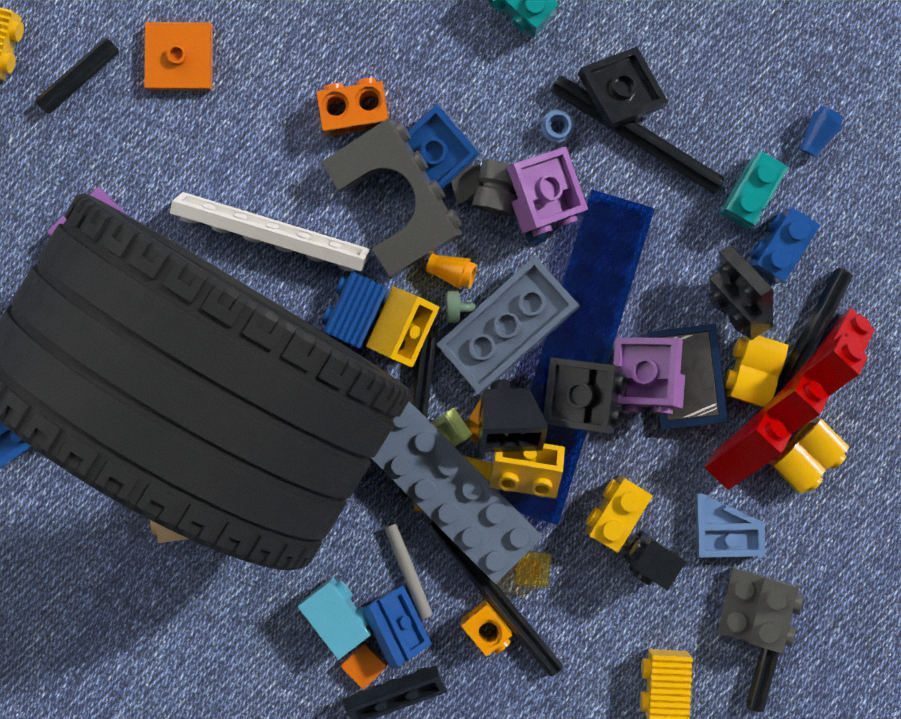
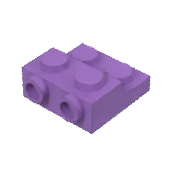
(546, 191)
(651, 373)

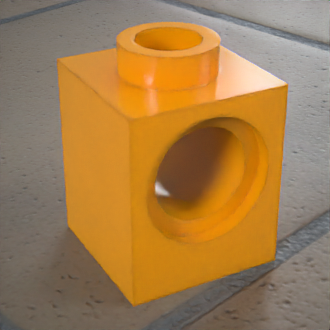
(483, 614)

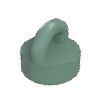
(454, 307)

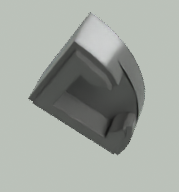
(466, 184)

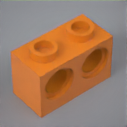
(354, 117)

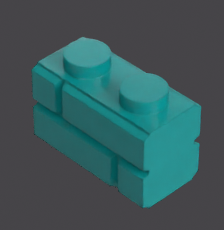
(753, 190)

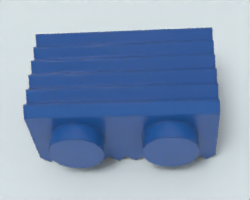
(355, 309)

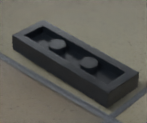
(395, 694)

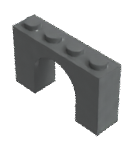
(431, 224)

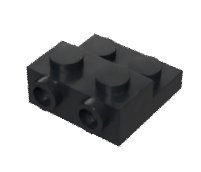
(742, 294)
(584, 395)

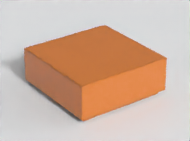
(364, 665)

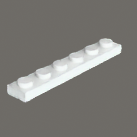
(260, 228)

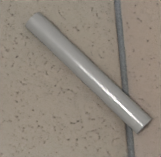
(408, 571)

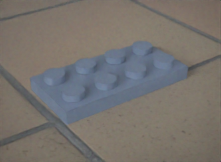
(508, 325)

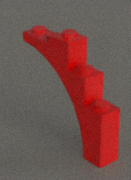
(798, 403)

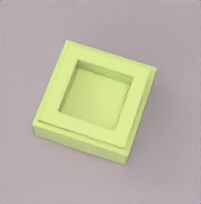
(452, 427)

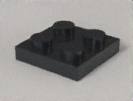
(622, 87)

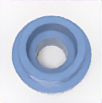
(557, 116)

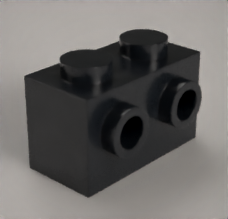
(652, 560)

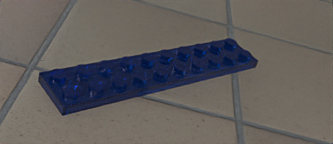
(600, 282)

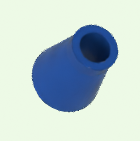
(821, 129)

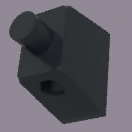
(510, 420)

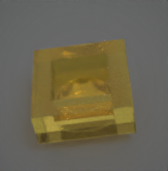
(533, 569)

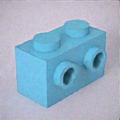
(336, 617)

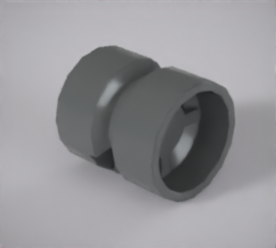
(497, 188)

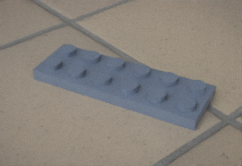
(455, 494)

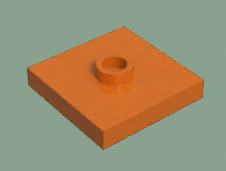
(178, 56)

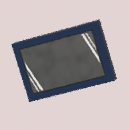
(704, 383)

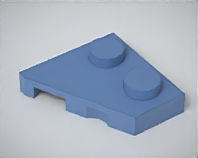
(726, 531)

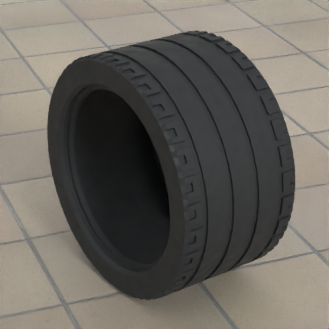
(188, 391)

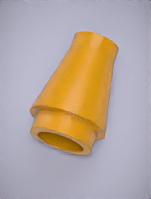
(454, 270)

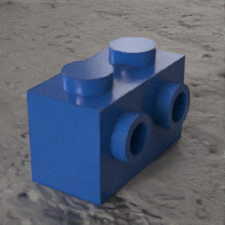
(783, 245)

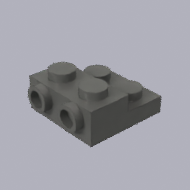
(760, 610)

